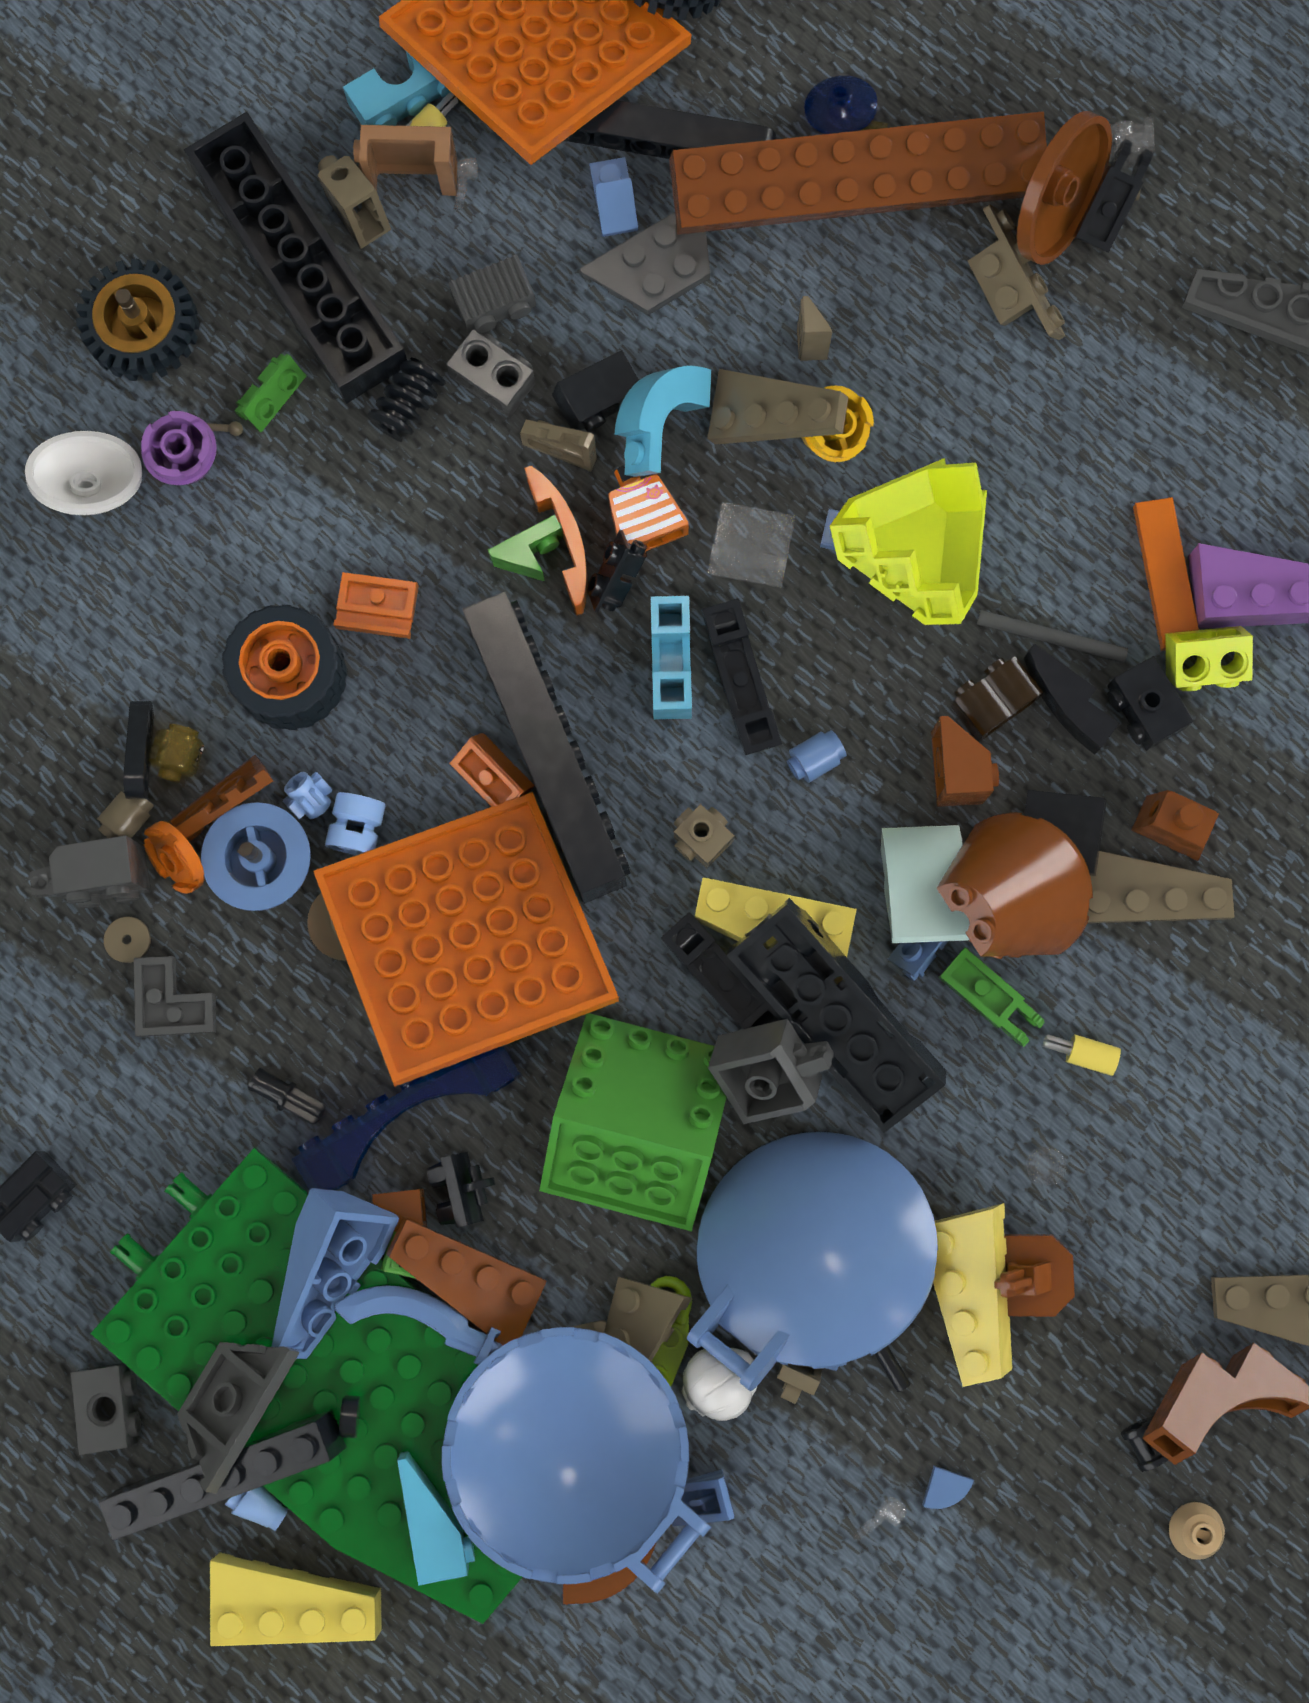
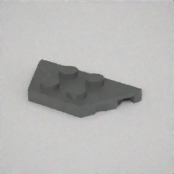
(652, 266)
(230, 1403)

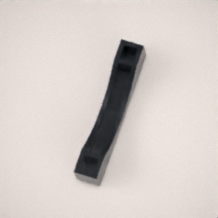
(258, 1464)

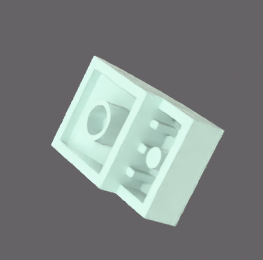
(913, 868)

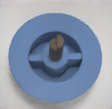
(255, 856)

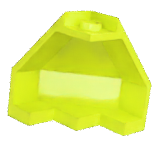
(919, 539)

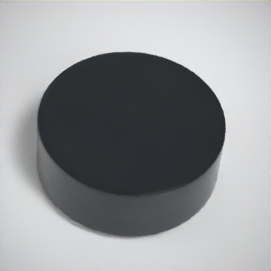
(349, 1416)

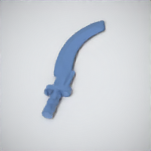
(424, 1309)

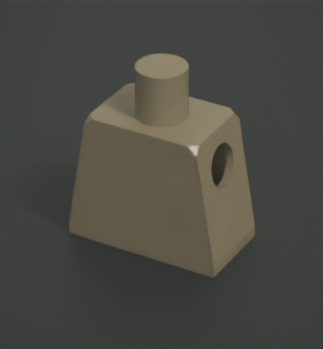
(345, 189)

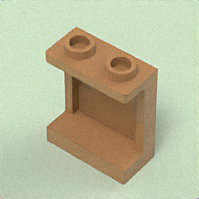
(408, 151)

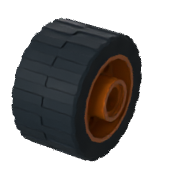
(265, 645)

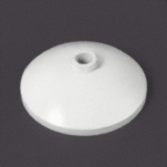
(83, 472)

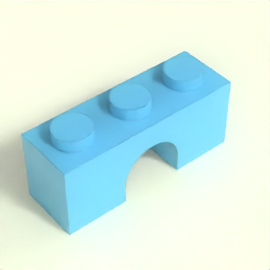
(385, 103)
(671, 657)

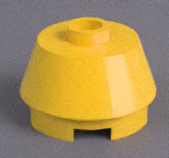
(855, 432)

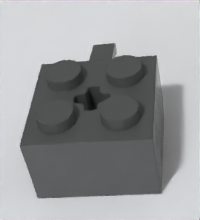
(94, 872)
(769, 1070)

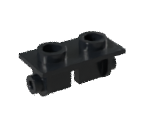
(619, 558)

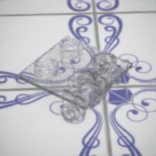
(751, 544)

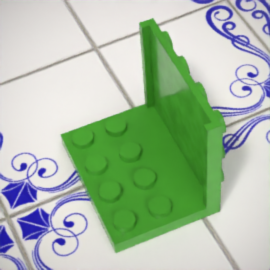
(635, 1123)

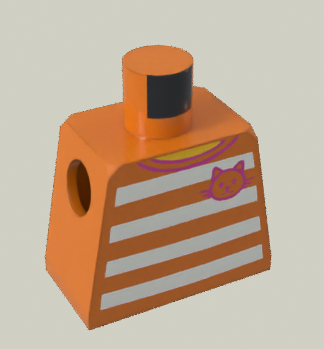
(646, 510)

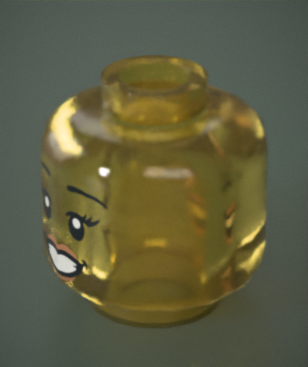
(176, 752)

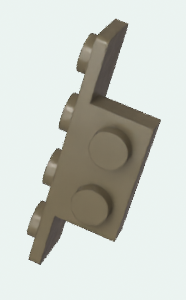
(1009, 279)

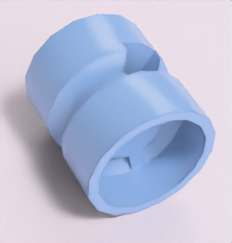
(357, 811)

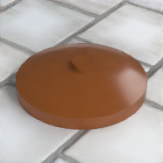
(1063, 186)

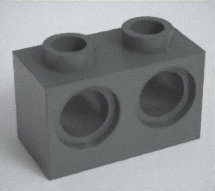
(485, 379)

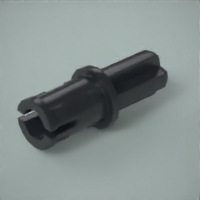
(286, 1096)

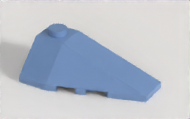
(327, 1256)

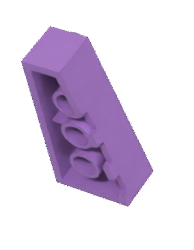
(1247, 588)

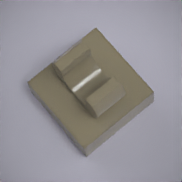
(798, 1379)

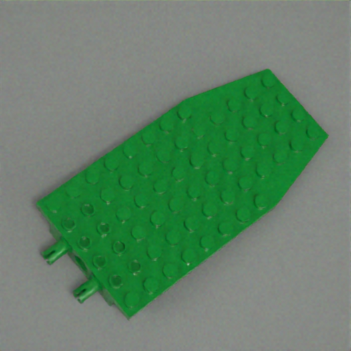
(226, 1285)

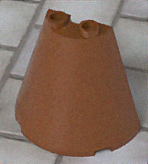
(1019, 887)

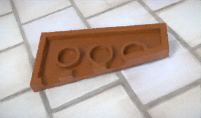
(469, 1280)

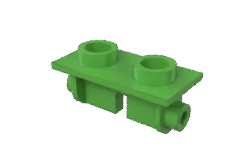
(278, 384)

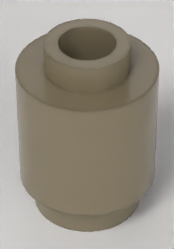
(124, 816)

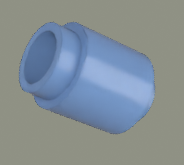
(816, 756)

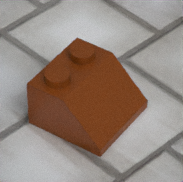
(961, 766)

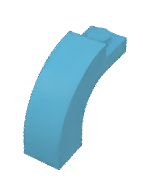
(647, 407)

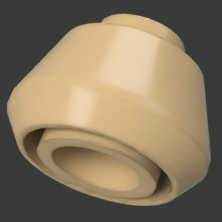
(1185, 1529)

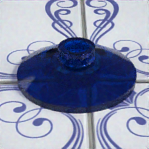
(840, 105)

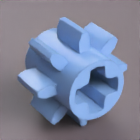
(307, 795)

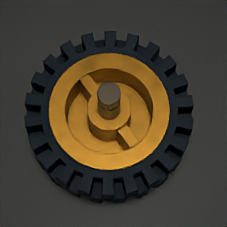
(137, 320)

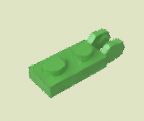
(989, 994)

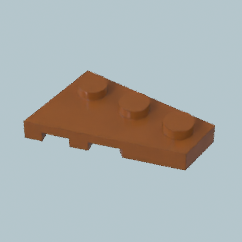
(221, 798)

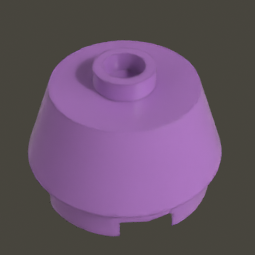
(178, 448)

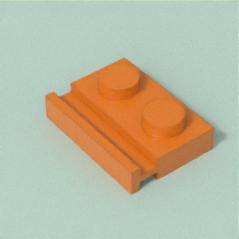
(376, 605)

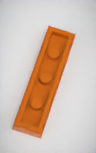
(1165, 567)

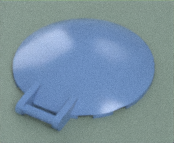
(813, 1254)
(569, 1459)

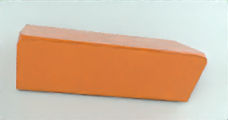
(490, 771)

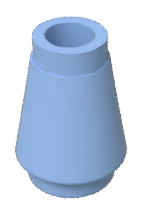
(258, 1507)

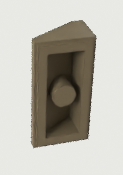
(812, 332)

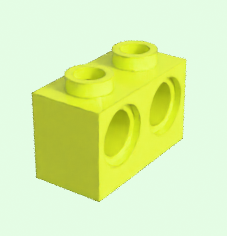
(1210, 647)

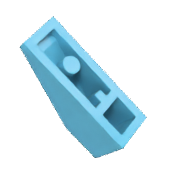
(434, 1531)

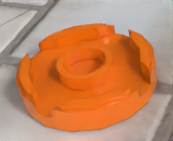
(174, 857)

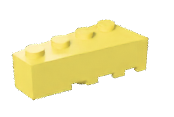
(740, 908)
(973, 1311)
(285, 1606)

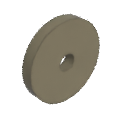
(139, 942)

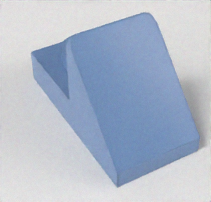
(614, 196)

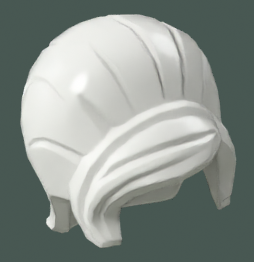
(714, 1388)

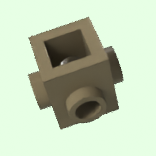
(705, 848)

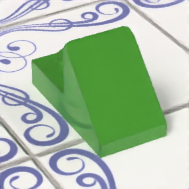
(517, 552)

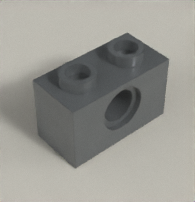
(93, 1428)

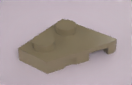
(560, 442)

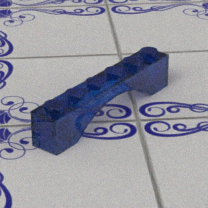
(338, 1157)

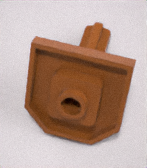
(1036, 1275)

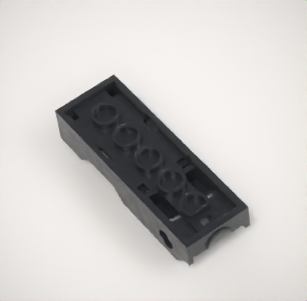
(866, 1060)

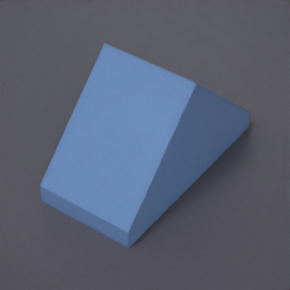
(708, 1498)

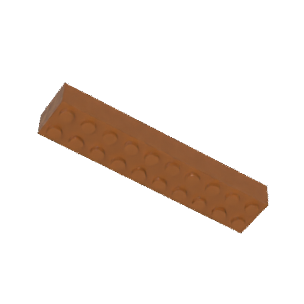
(855, 172)

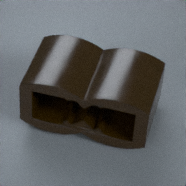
(995, 698)

